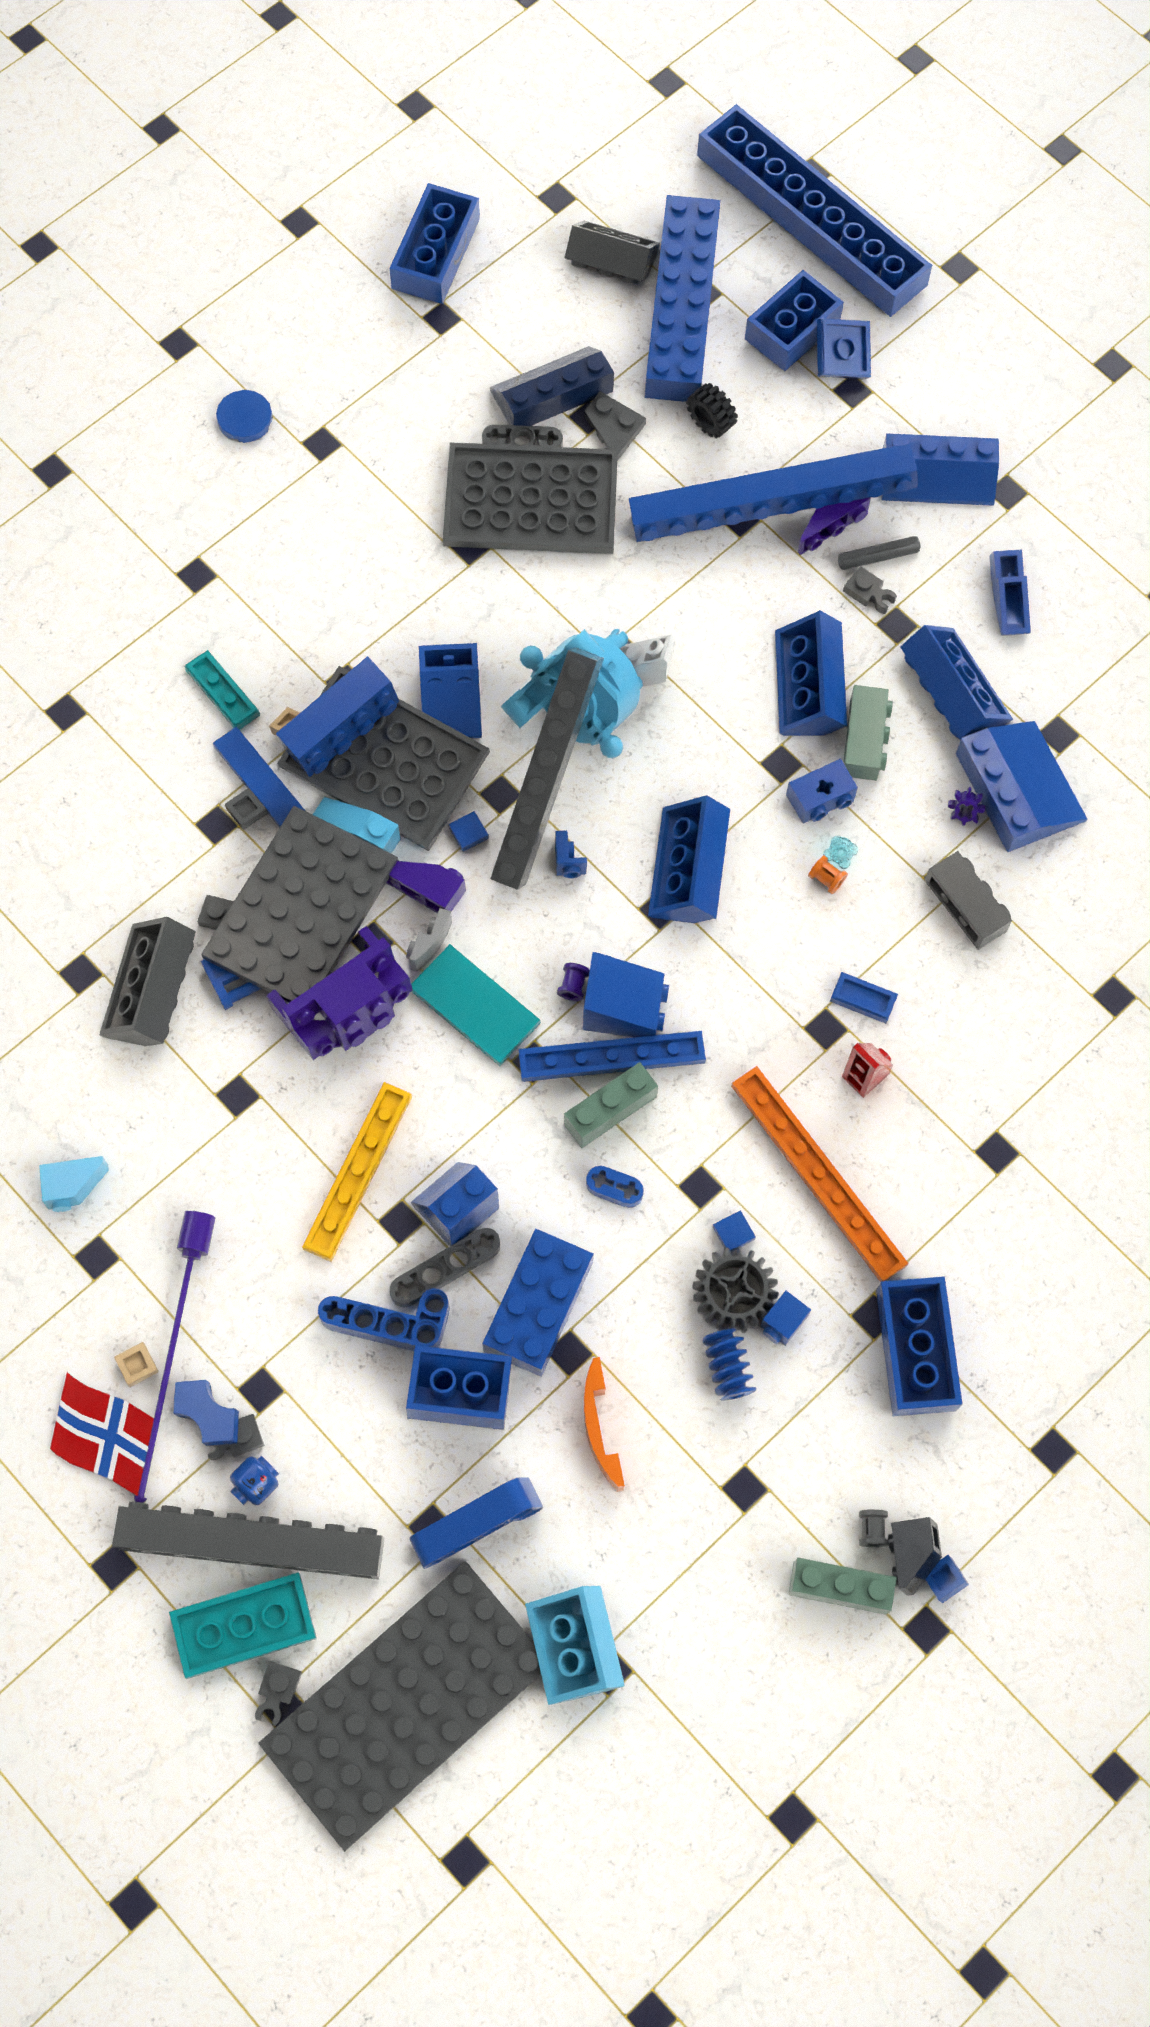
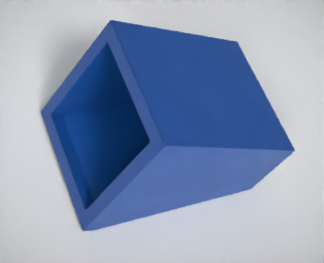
(623, 998)
(458, 1202)

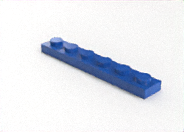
(611, 1056)

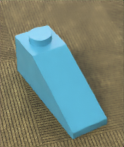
(360, 823)

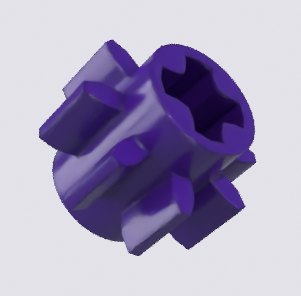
(967, 798)

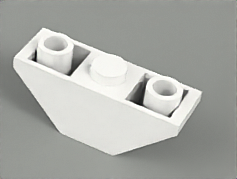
(651, 658)

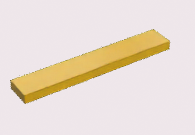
(357, 1172)

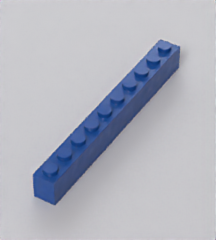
(774, 492)

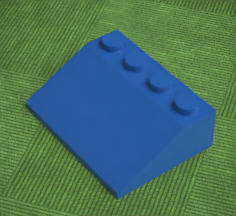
(1019, 783)

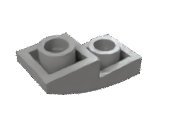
(426, 945)

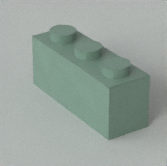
(867, 732)
(610, 1105)
(842, 1586)

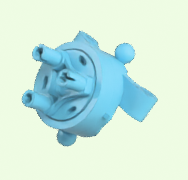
(612, 699)

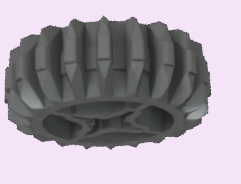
(745, 1265)

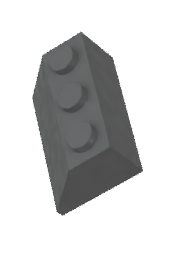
(611, 251)

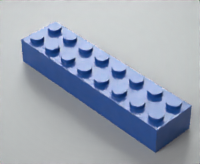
(682, 298)

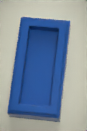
(863, 997)

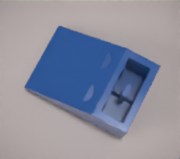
(451, 686)

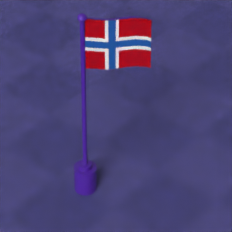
(108, 1432)

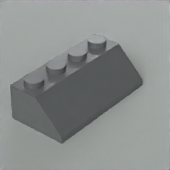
(148, 982)

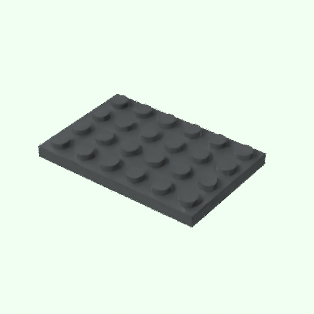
(530, 498)
(401, 769)
(300, 906)

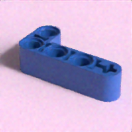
(384, 1317)
(476, 1520)

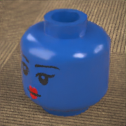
(254, 1480)

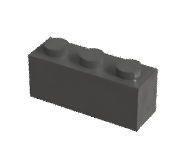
(968, 899)

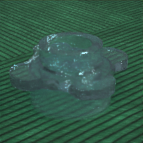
(844, 844)

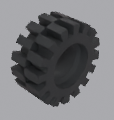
(712, 410)

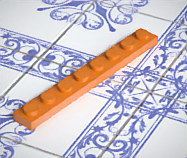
(819, 1175)

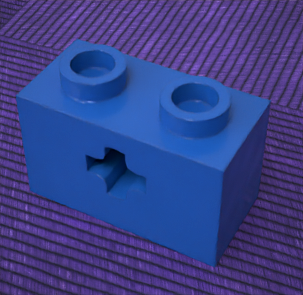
(831, 780)

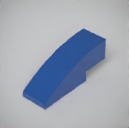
(1010, 592)

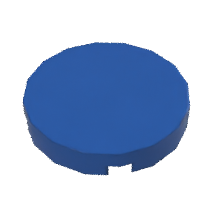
(244, 416)

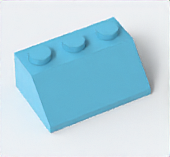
(574, 1644)

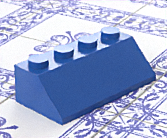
(950, 469)
(811, 676)
(954, 681)
(689, 861)

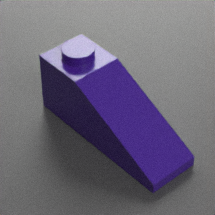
(428, 884)

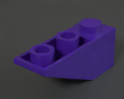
(831, 522)

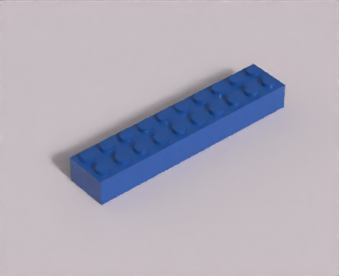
(814, 210)

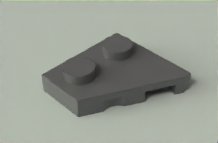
(614, 422)

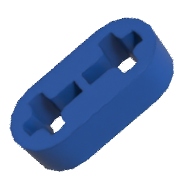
(617, 1179)

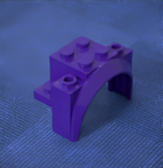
(348, 999)

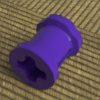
(573, 981)

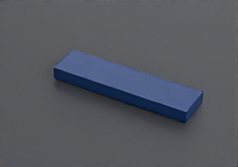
(256, 775)

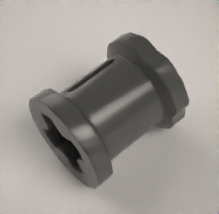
(873, 1528)

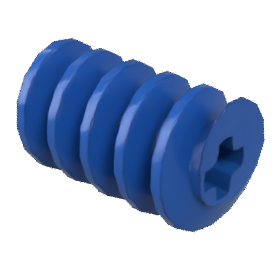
(728, 1364)

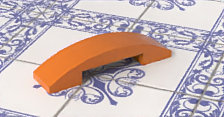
(608, 1464)

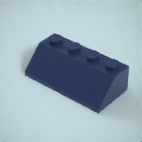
(554, 387)

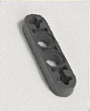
(442, 1262)

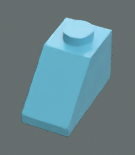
(70, 1181)

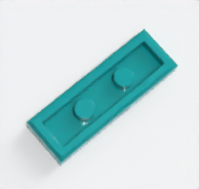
(222, 690)

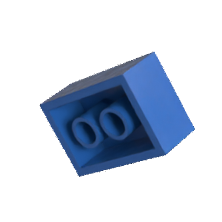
(788, 321)

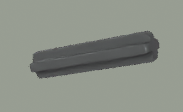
(879, 552)

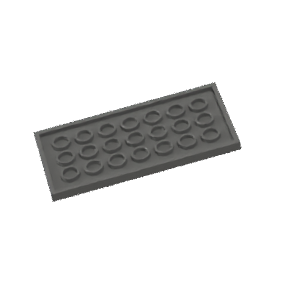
(403, 1705)

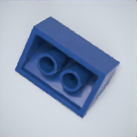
(459, 1387)

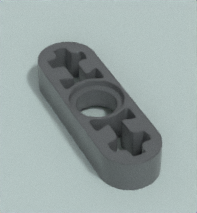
(515, 431)

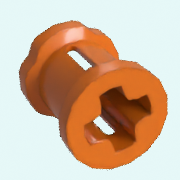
(828, 874)

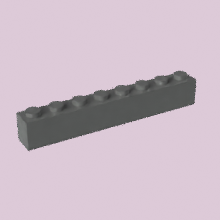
(547, 767)
(247, 1541)

